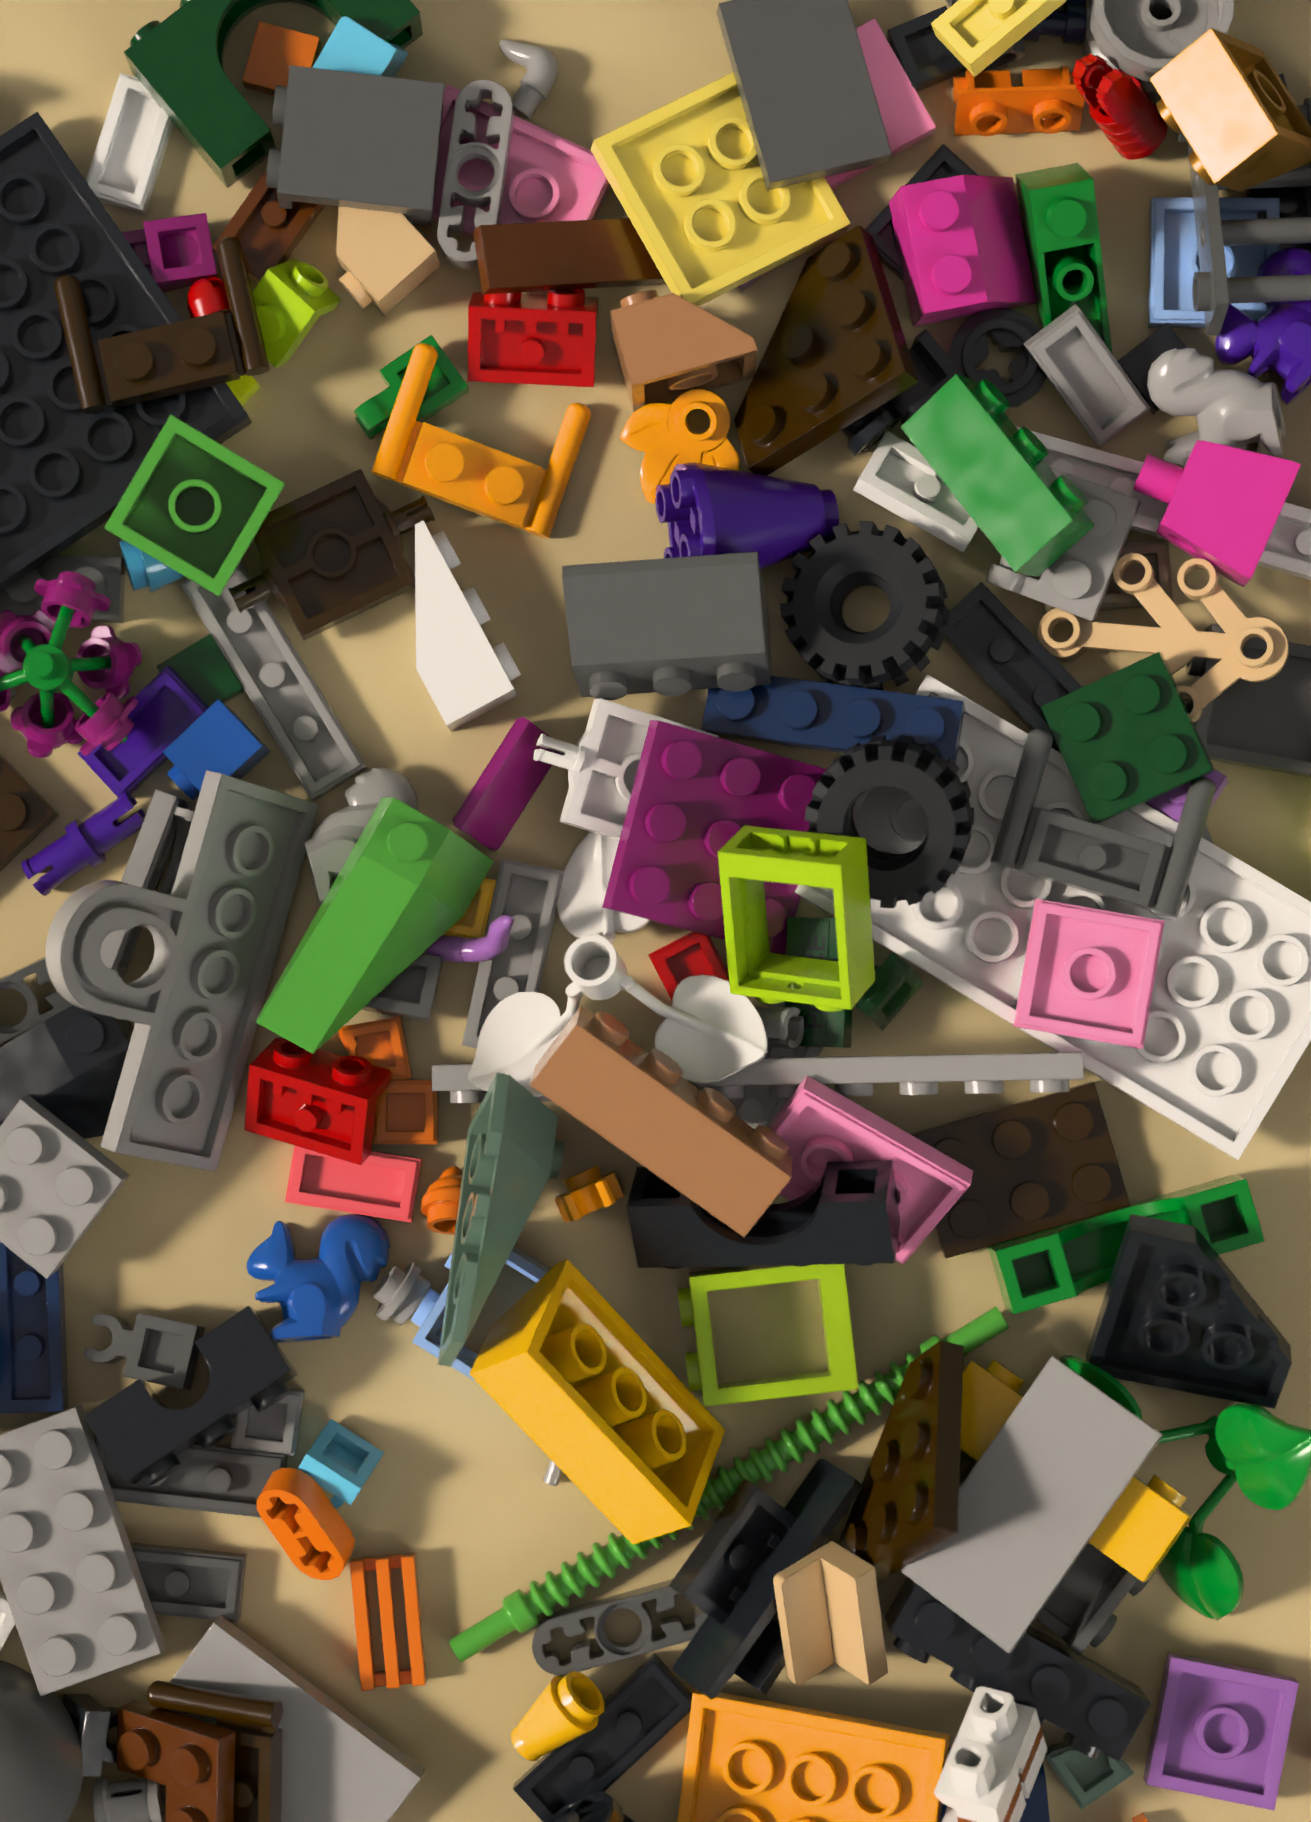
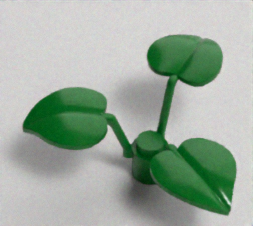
(1251, 1448)

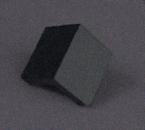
(932, 370)

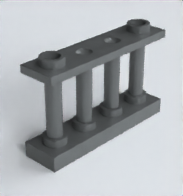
(1211, 287)

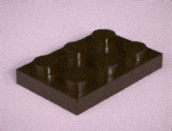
(1031, 1168)

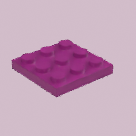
(683, 809)

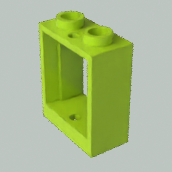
(805, 860)
(836, 1329)

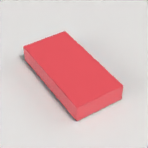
(378, 1188)

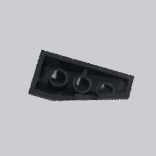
(67, 1067)

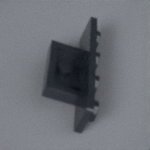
(736, 1566)

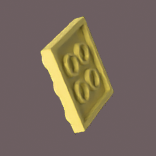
(702, 199)

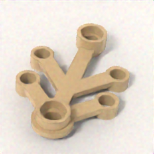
(1177, 636)

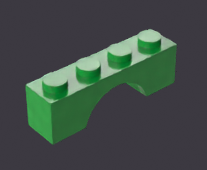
(1082, 1253)

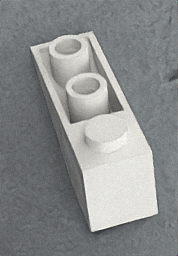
(452, 651)

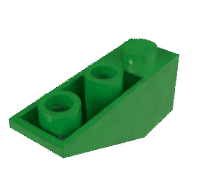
(1064, 244)

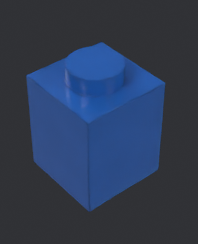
(215, 744)

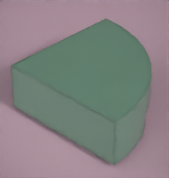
(1085, 1776)

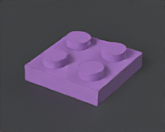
(1220, 1731)

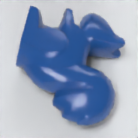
(320, 1291)

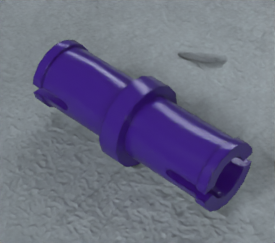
(84, 843)

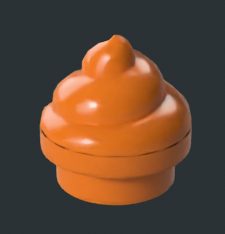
(442, 1201)

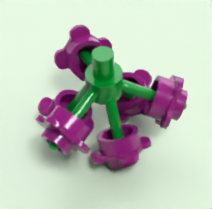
(100, 662)

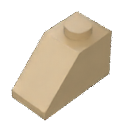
(381, 257)

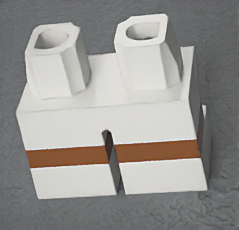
(992, 1760)

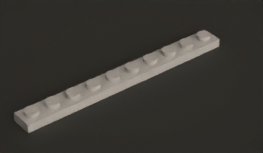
(856, 1074)

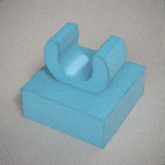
(340, 1462)

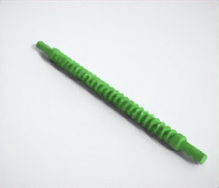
(522, 1609)

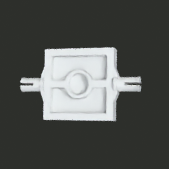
(601, 765)

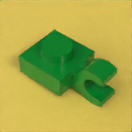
(443, 389)

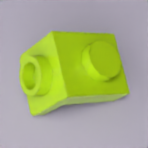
(289, 304)

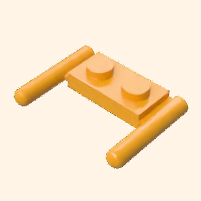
(471, 472)

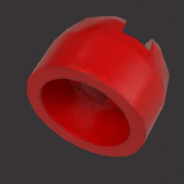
(207, 297)

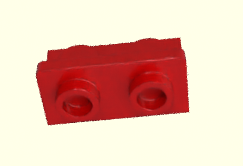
(533, 338)
(315, 1099)

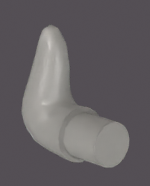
(538, 79)

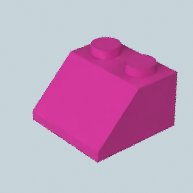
(961, 247)

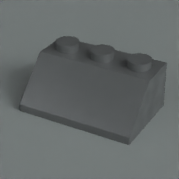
(668, 625)

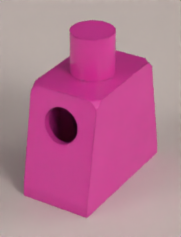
(1220, 503)

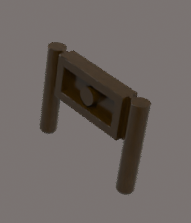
(168, 356)
(256, 1742)

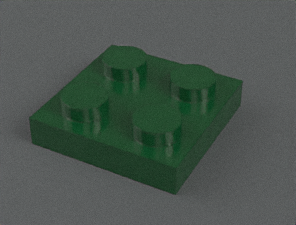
(1127, 738)

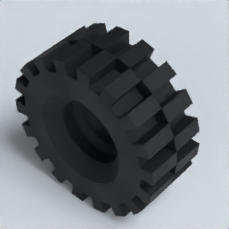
(856, 561)

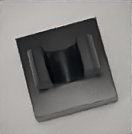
(92, 1725)

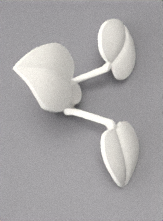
(703, 1031)

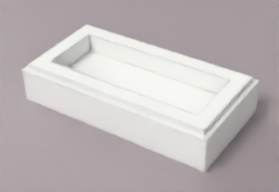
(130, 147)

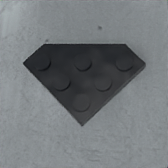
(1185, 1320)

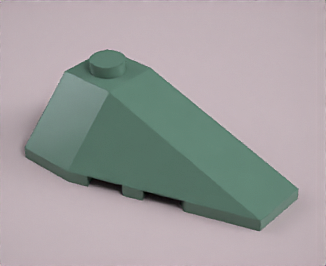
(504, 1171)

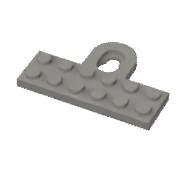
(207, 970)

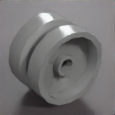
(1150, 33)

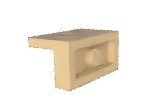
(830, 1616)

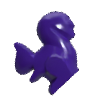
(1277, 339)

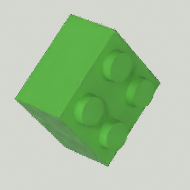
(194, 505)

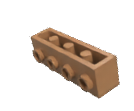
(663, 1119)

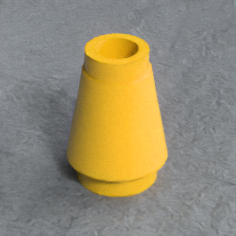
(559, 1715)

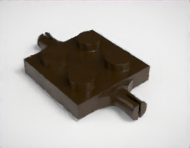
(332, 555)

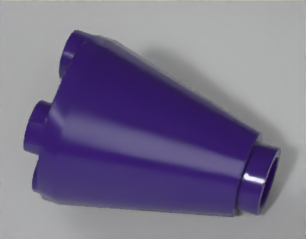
(742, 512)

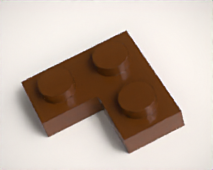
(184, 1755)

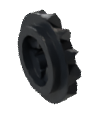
(1008, 331)

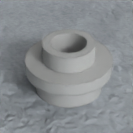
(400, 1293)

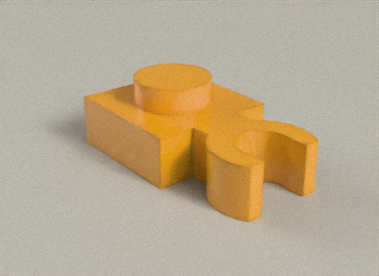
(588, 1192)

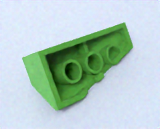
(383, 911)

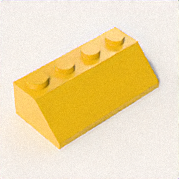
(600, 1404)

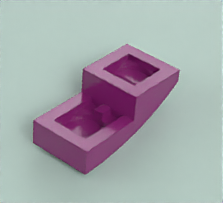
(175, 250)

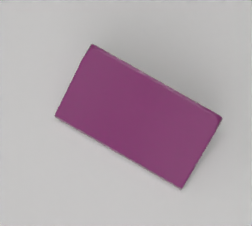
(504, 787)

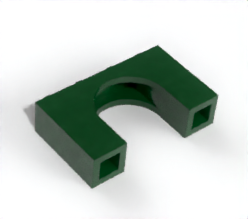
(185, 73)

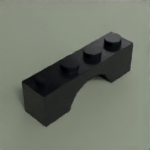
(840, 1221)

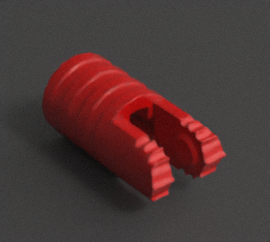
(1120, 107)

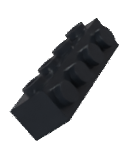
(1041, 1673)

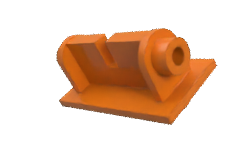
(991, 106)

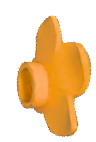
(667, 439)

